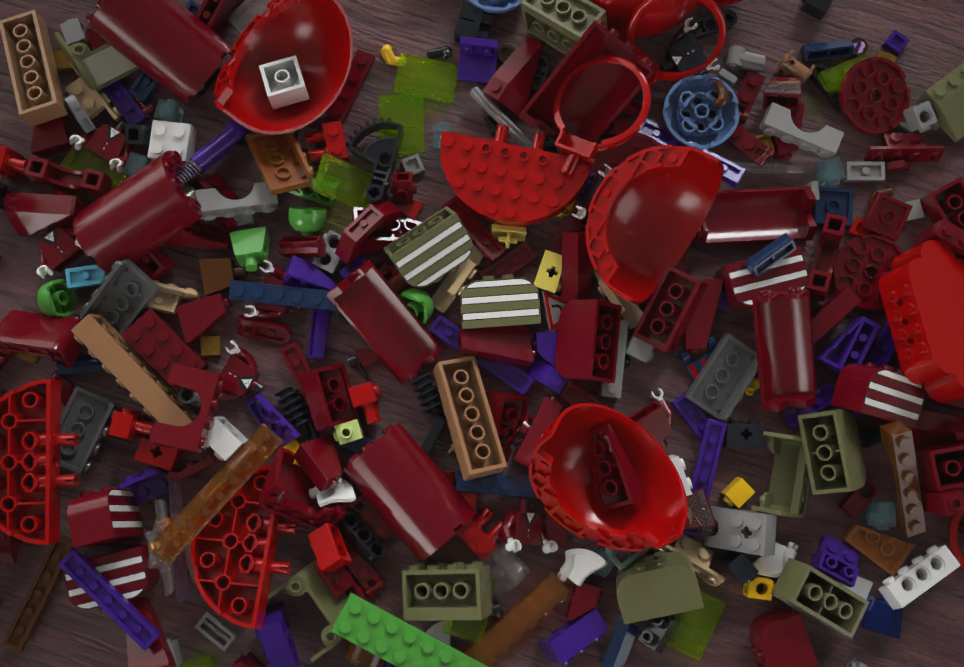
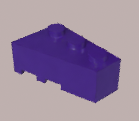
(849, 345)
(573, 637)
(276, 639)

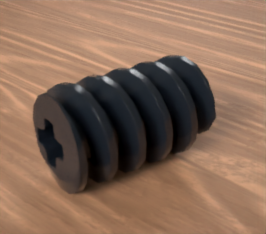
(427, 393)
(292, 405)

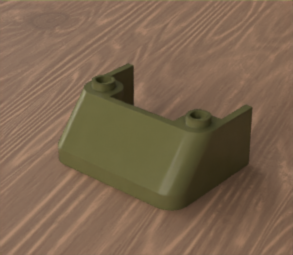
(96, 67)
(789, 478)
(310, 581)

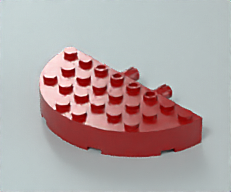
(510, 181)
(31, 462)
(237, 555)

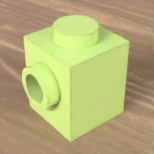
(348, 432)

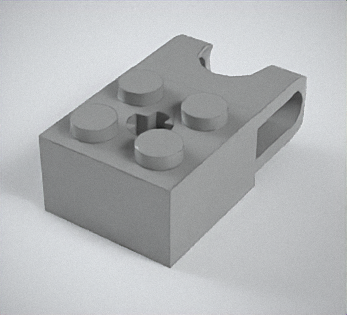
(736, 529)

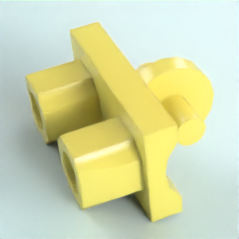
(508, 234)

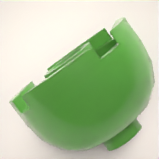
(307, 219)
(56, 299)
(419, 303)

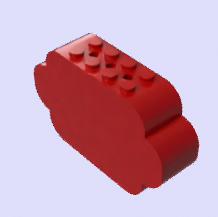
(927, 317)

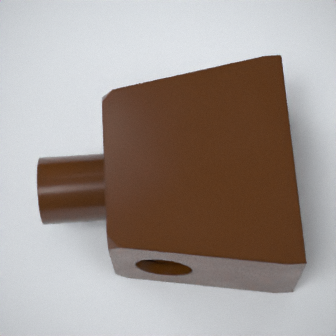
(218, 274)

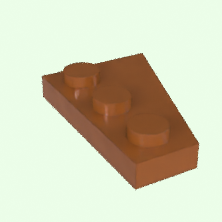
(880, 549)

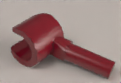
(149, 110)

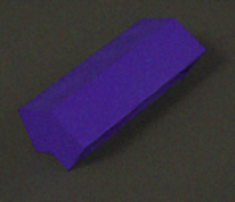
(319, 334)

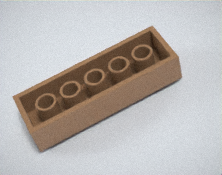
(32, 68)
(469, 418)

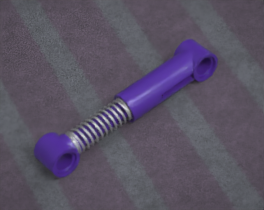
(209, 154)

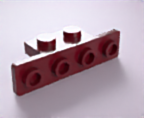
(903, 147)
(217, 182)
(340, 581)

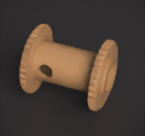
(795, 68)

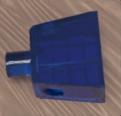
(882, 618)

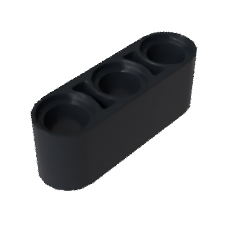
(369, 542)

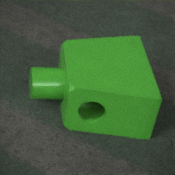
(251, 247)

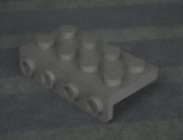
(122, 295)
(724, 378)
(88, 416)

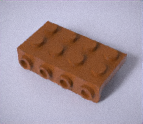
(280, 161)

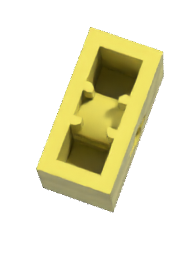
(543, 281)

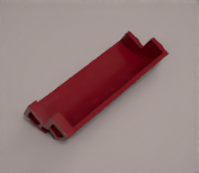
(759, 216)
(384, 322)
(784, 349)

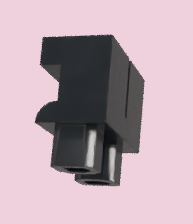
(471, 21)
(656, 630)

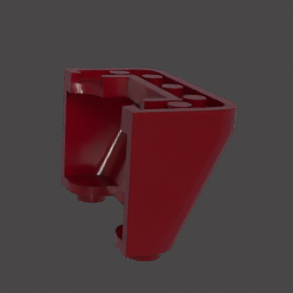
(40, 336)
(288, 494)

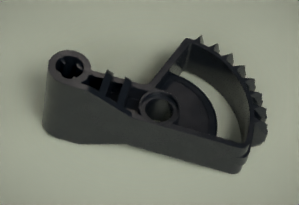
(374, 153)

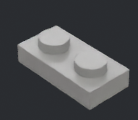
(864, 171)

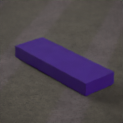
(125, 103)
(824, 398)
(690, 414)

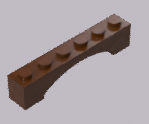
(900, 449)

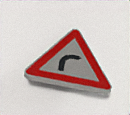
(553, 308)

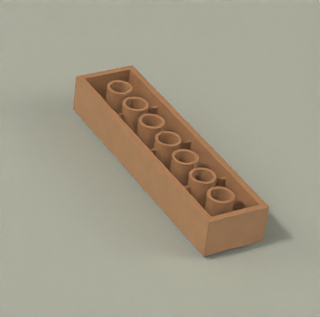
(132, 371)

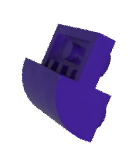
(836, 561)

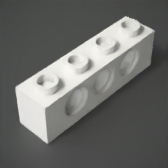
(943, 563)

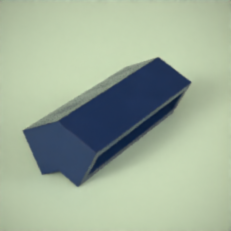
(847, 45)
(770, 255)
(84, 364)
(620, 644)

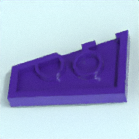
(265, 413)

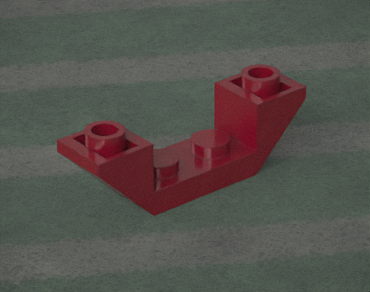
(363, 226)

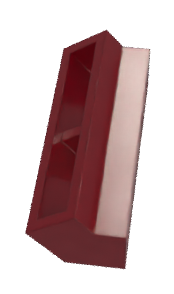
(302, 246)

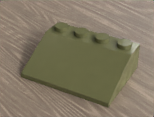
(948, 102)

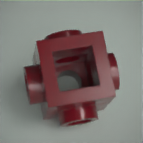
(403, 187)

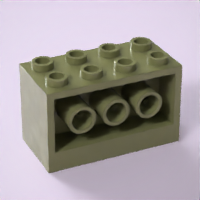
(560, 21)
(447, 591)

